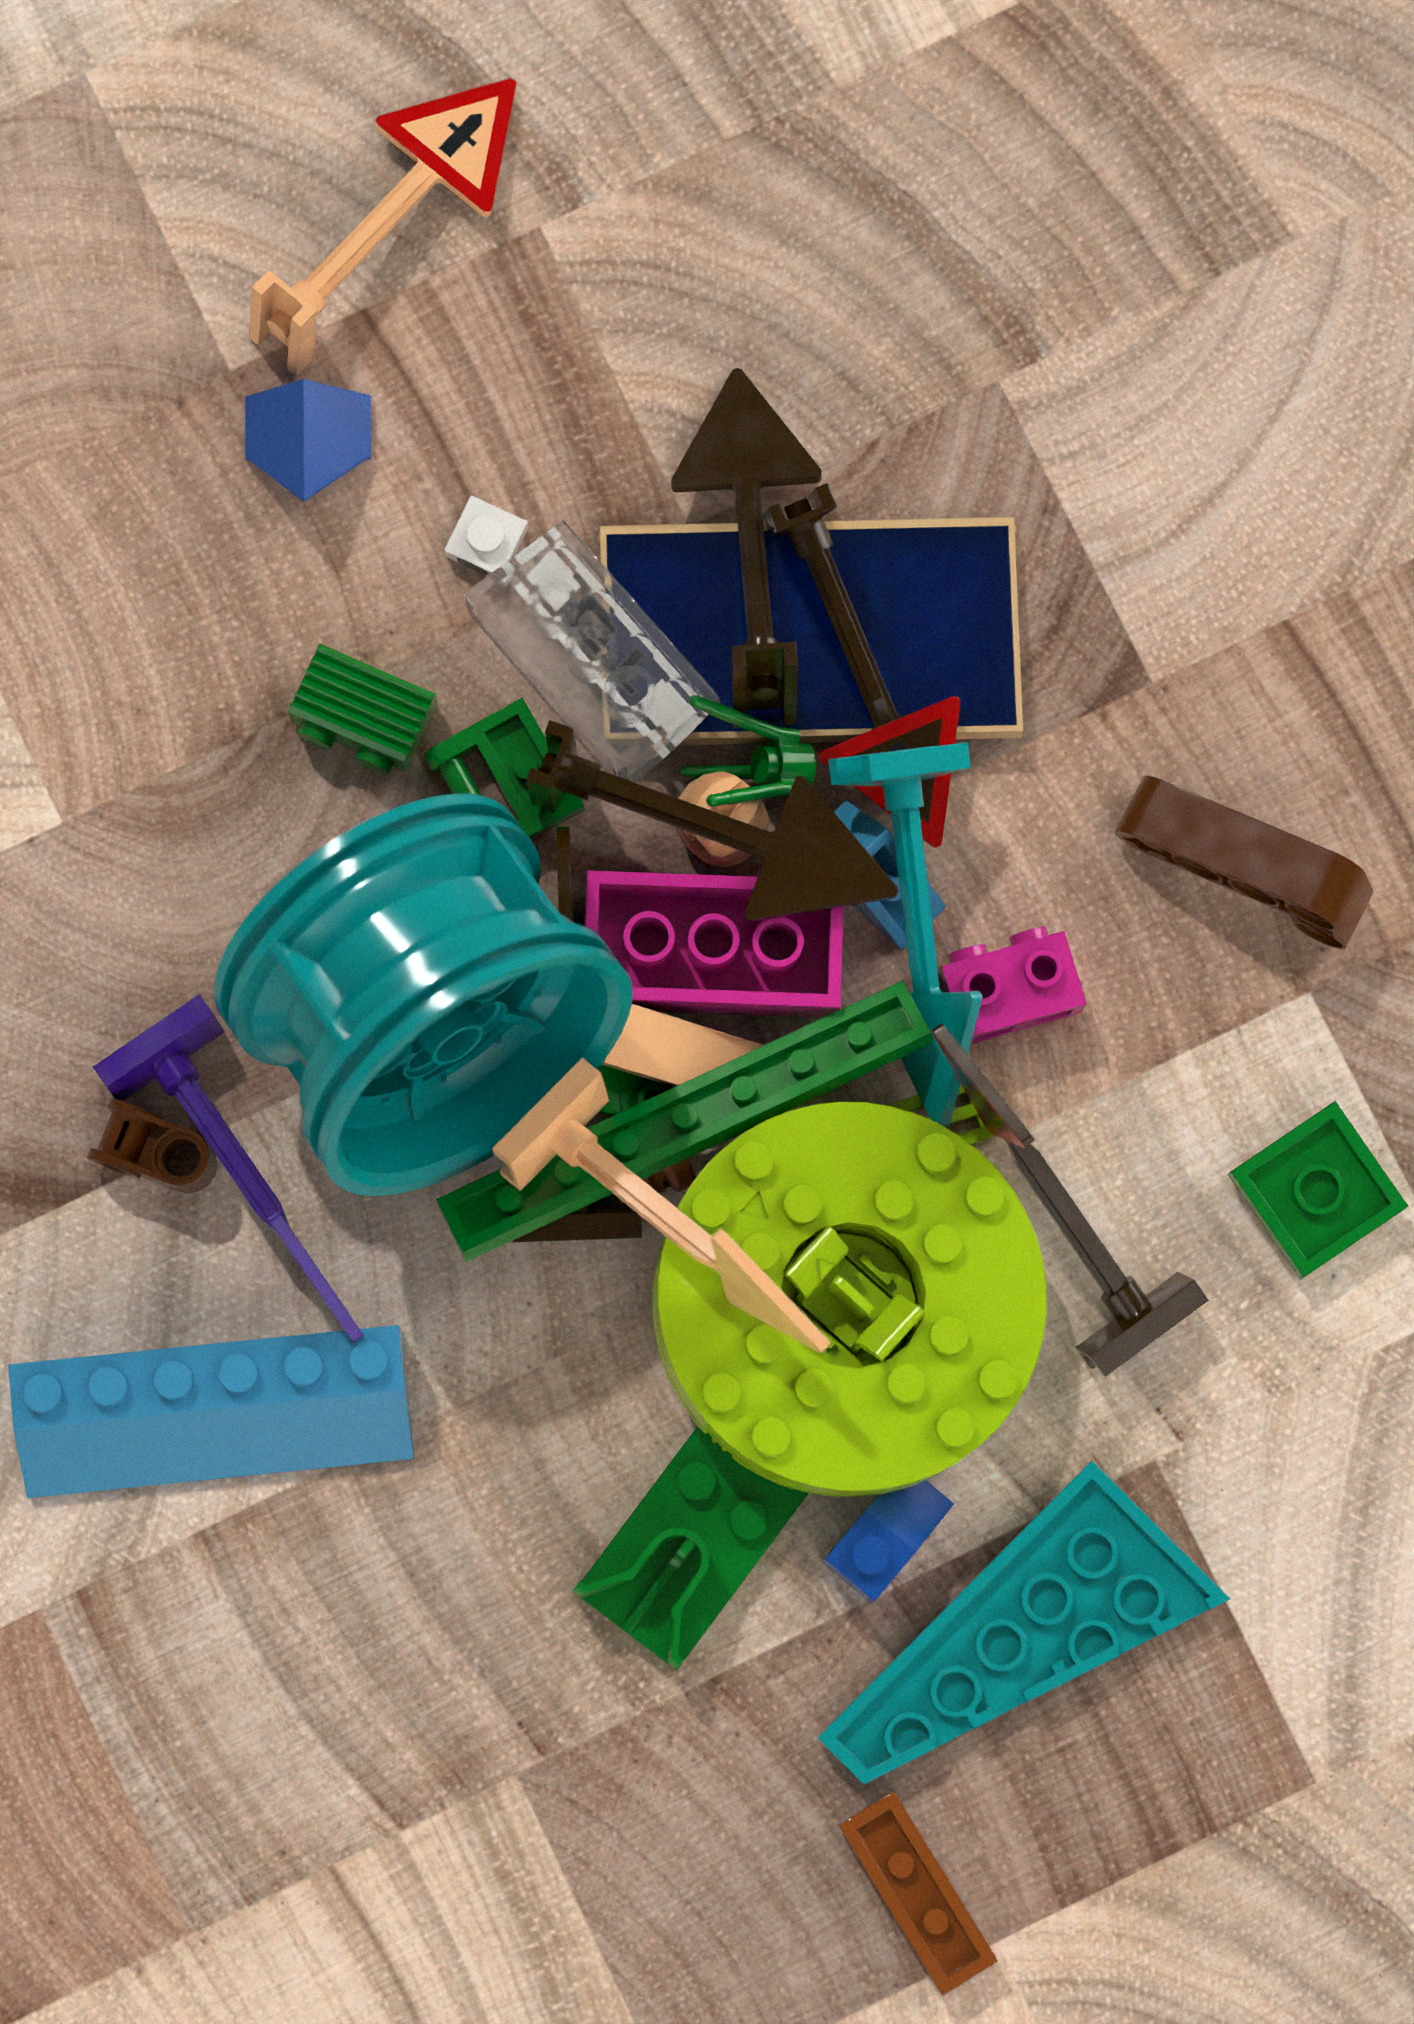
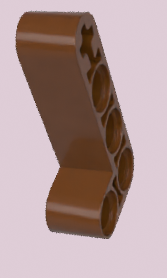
(1308, 882)

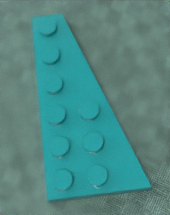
(1049, 1607)

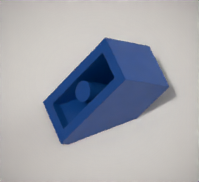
(887, 1537)

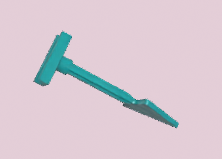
(958, 1011)

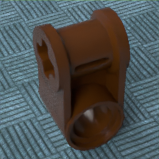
(142, 1146)

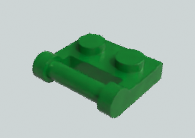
(510, 747)

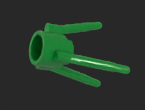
(771, 765)

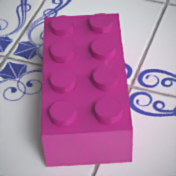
(698, 954)

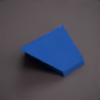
(307, 434)

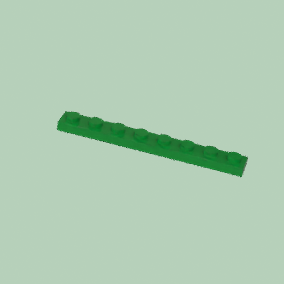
(696, 1116)

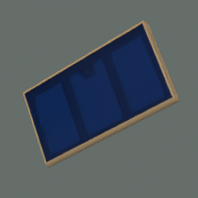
(925, 591)

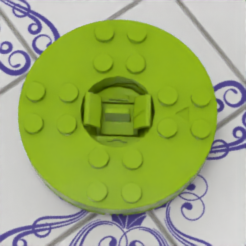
(900, 1259)

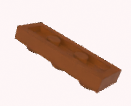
(918, 1893)

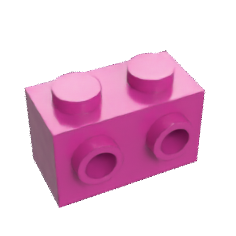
(1018, 984)

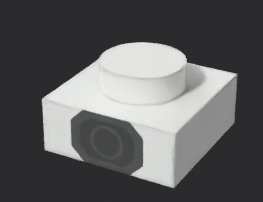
(485, 536)

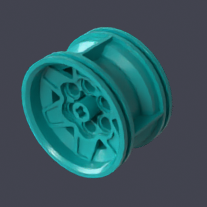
(419, 991)

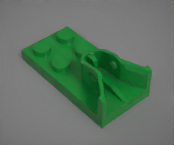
(687, 1548)

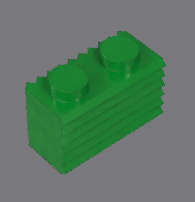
(361, 710)

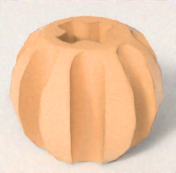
(750, 812)

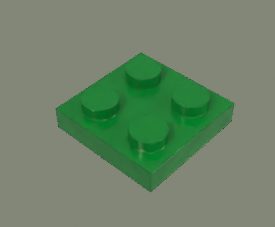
(1317, 1190)

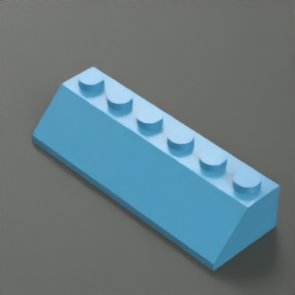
(211, 1411)

